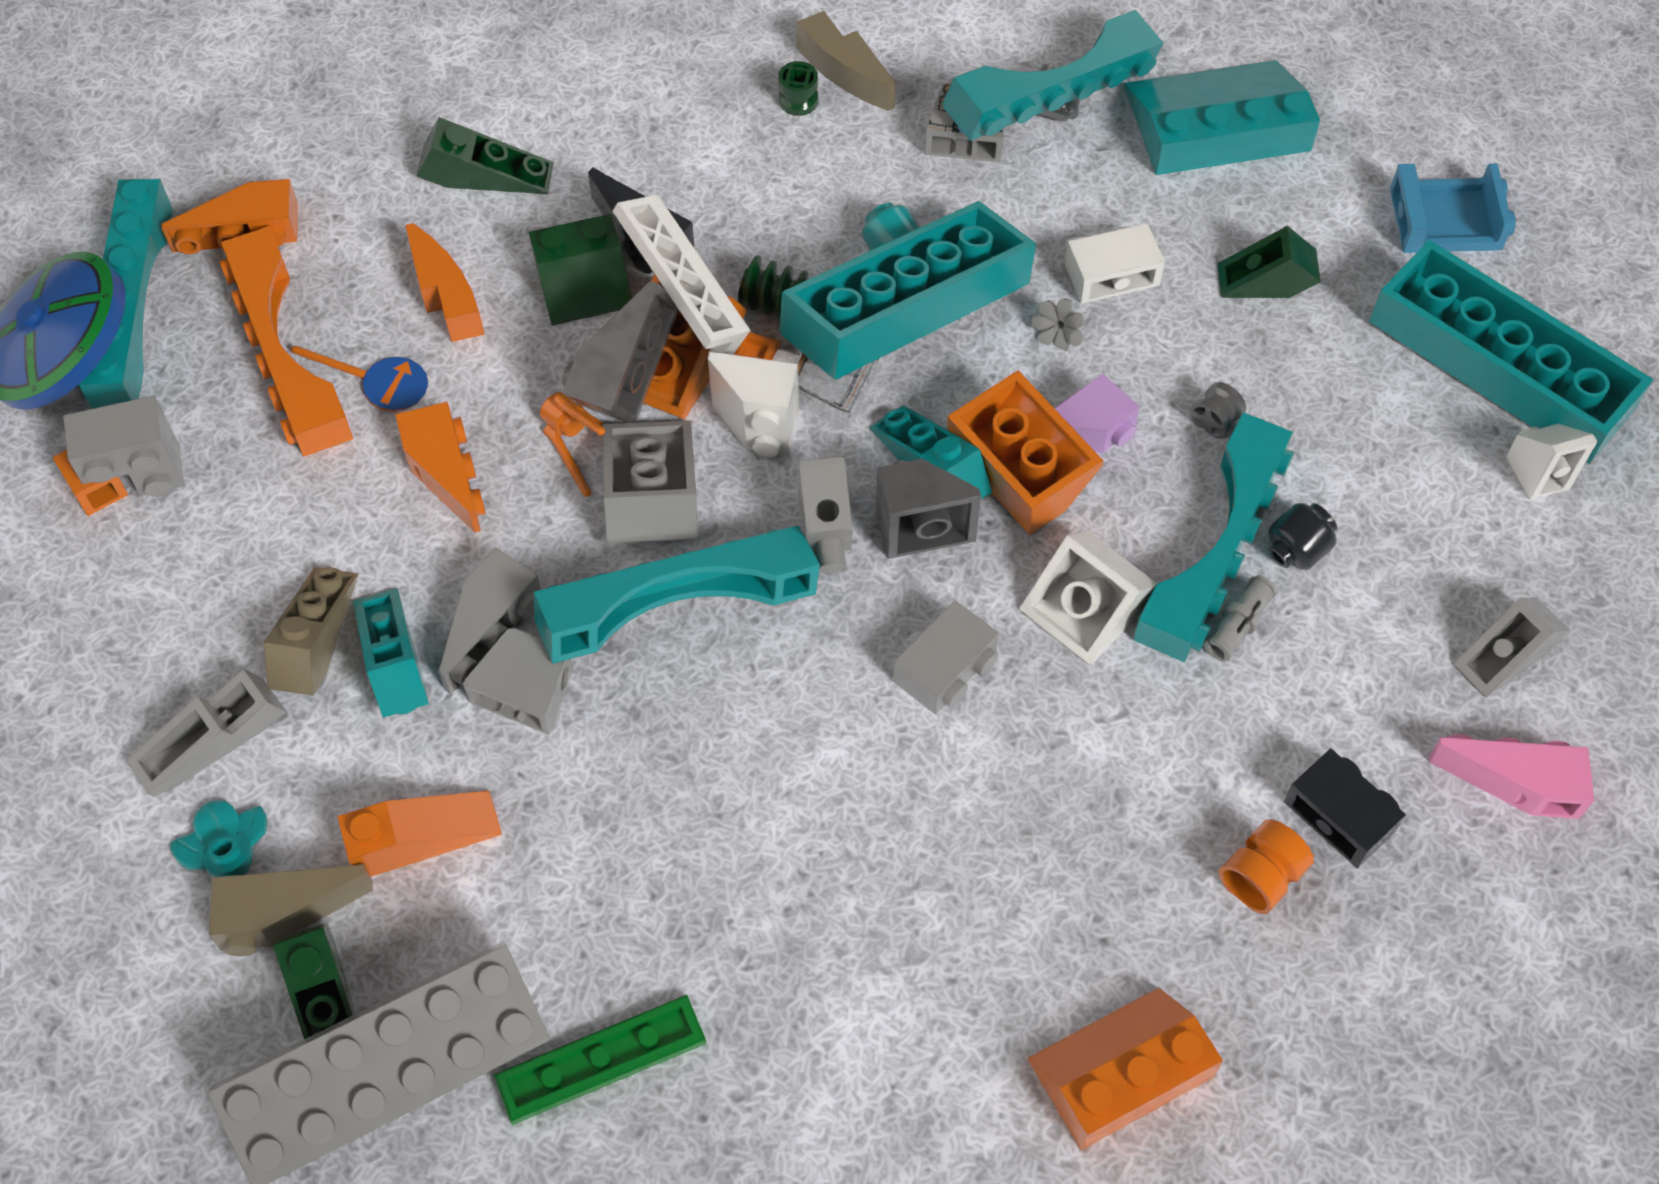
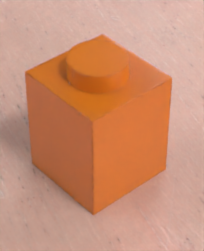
(91, 495)

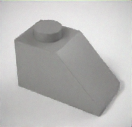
(1511, 645)

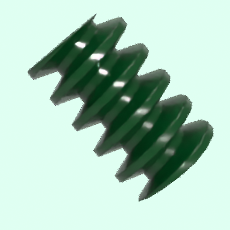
(765, 286)

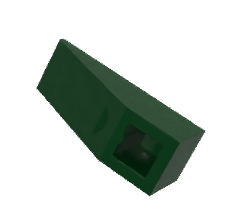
(474, 161)
(314, 978)

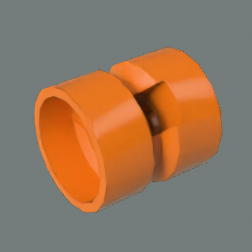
(1266, 866)

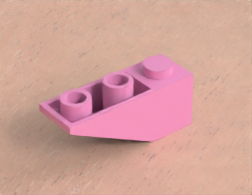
(1533, 777)

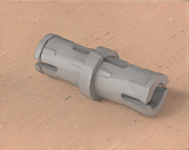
(1240, 618)

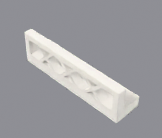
(683, 273)

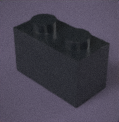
(1344, 807)

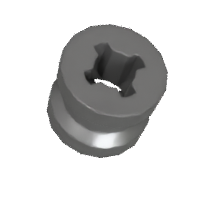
(1218, 409)

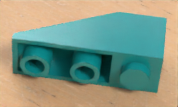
(916, 437)

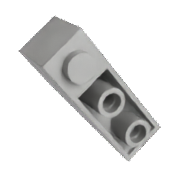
(490, 603)

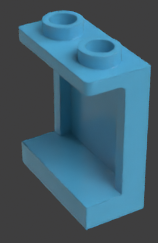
(1452, 212)

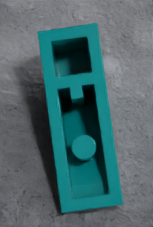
(390, 653)

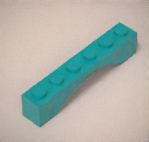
(995, 98)
(131, 248)
(1181, 604)
(585, 613)

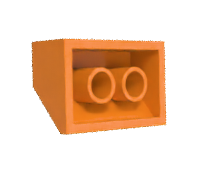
(1027, 450)
(1125, 1066)

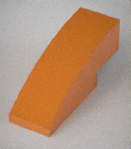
(444, 285)

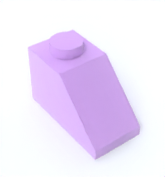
(1101, 414)

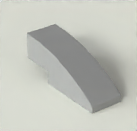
(205, 733)

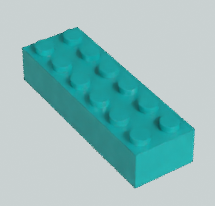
(906, 289)
(1507, 347)

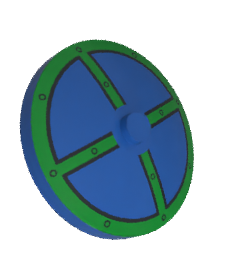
(58, 328)

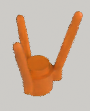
(568, 419)

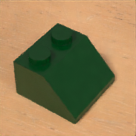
(580, 269)

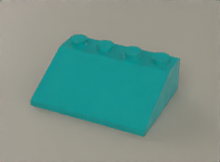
(1223, 116)

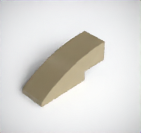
(845, 60)

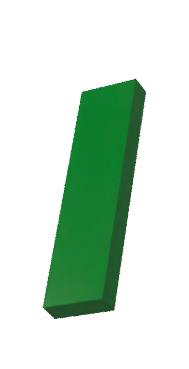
(599, 1059)

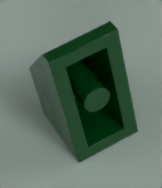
(1270, 268)

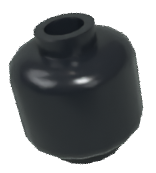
(1302, 536)

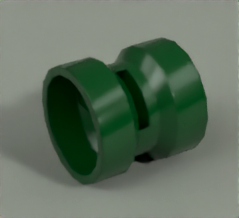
(798, 88)

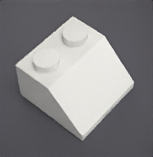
(756, 401)
(1087, 595)

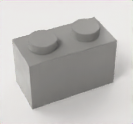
(946, 658)

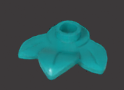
(221, 839)

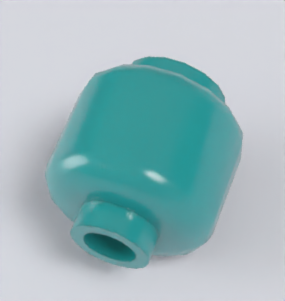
(887, 224)

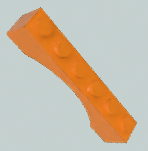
(309, 401)

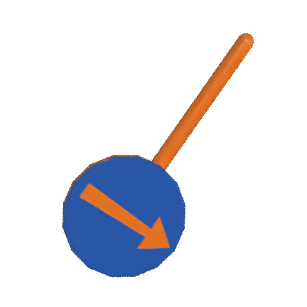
(388, 384)

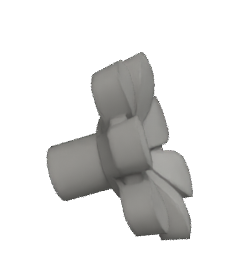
(1058, 324)

